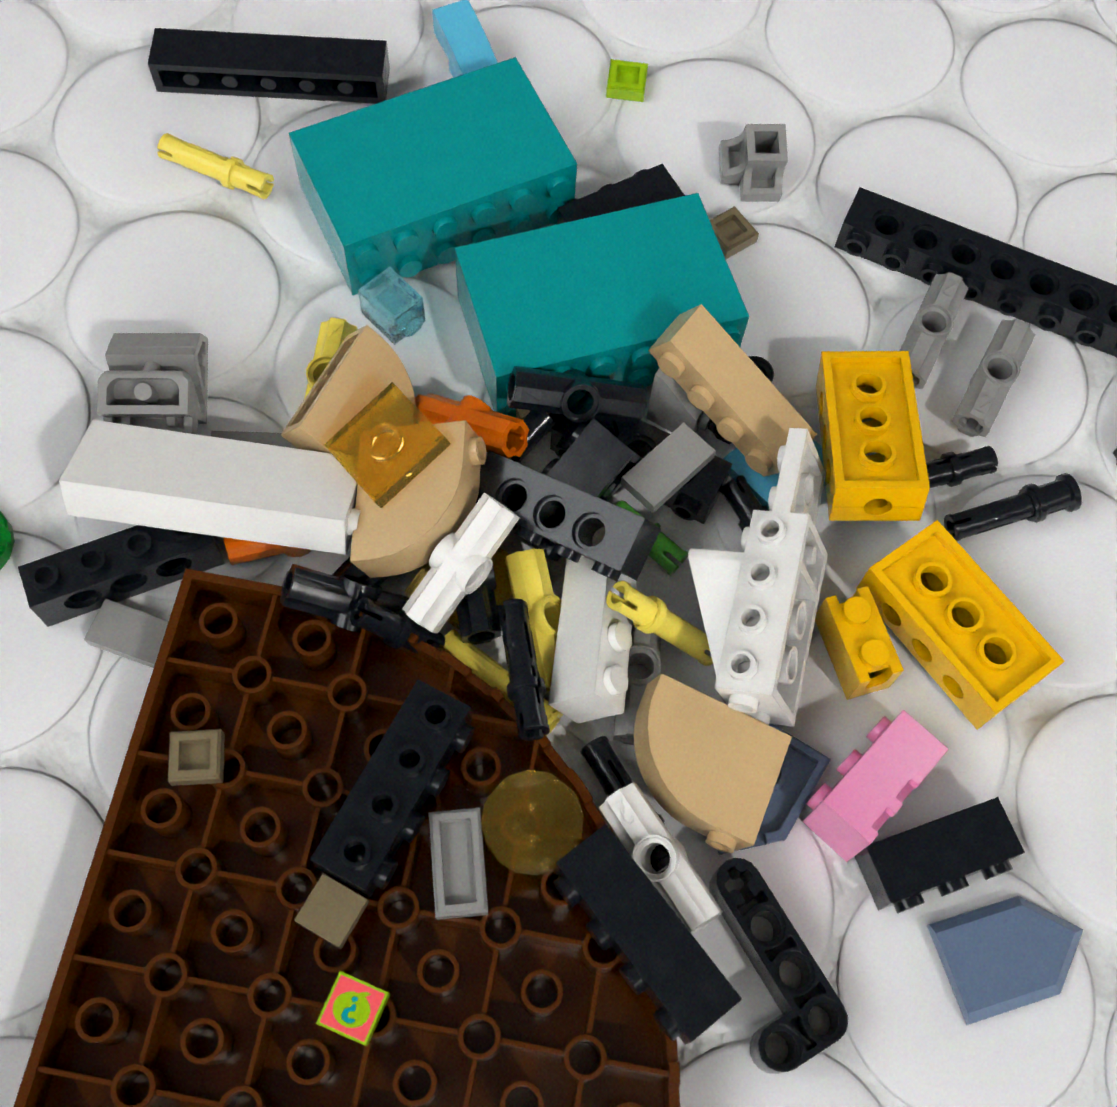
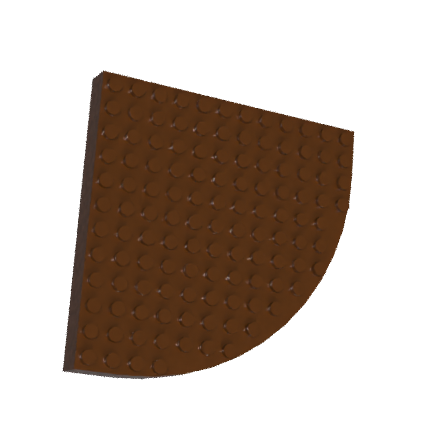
(185, 939)

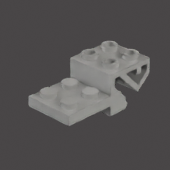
(155, 381)

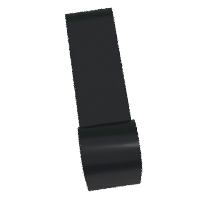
(767, 958)

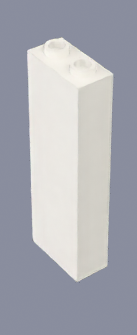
(211, 487)

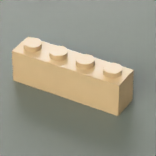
(727, 387)

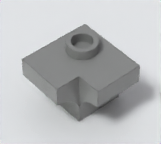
(755, 162)

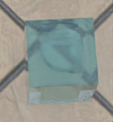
(392, 305)

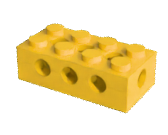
(896, 478)
(959, 624)

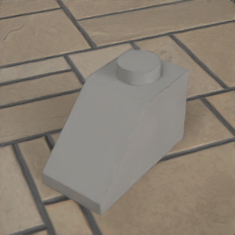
(671, 406)

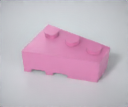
(873, 784)

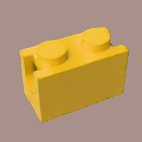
(858, 643)

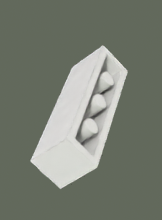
(590, 645)

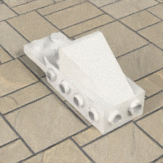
(766, 598)

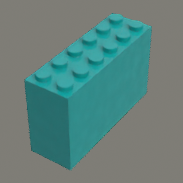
(434, 172)
(593, 292)

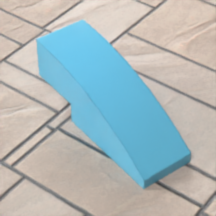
(462, 38)

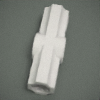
(460, 563)
(640, 833)

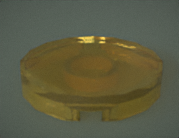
(532, 821)

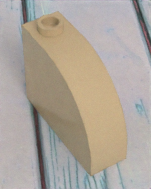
(348, 383)
(424, 511)
(707, 762)

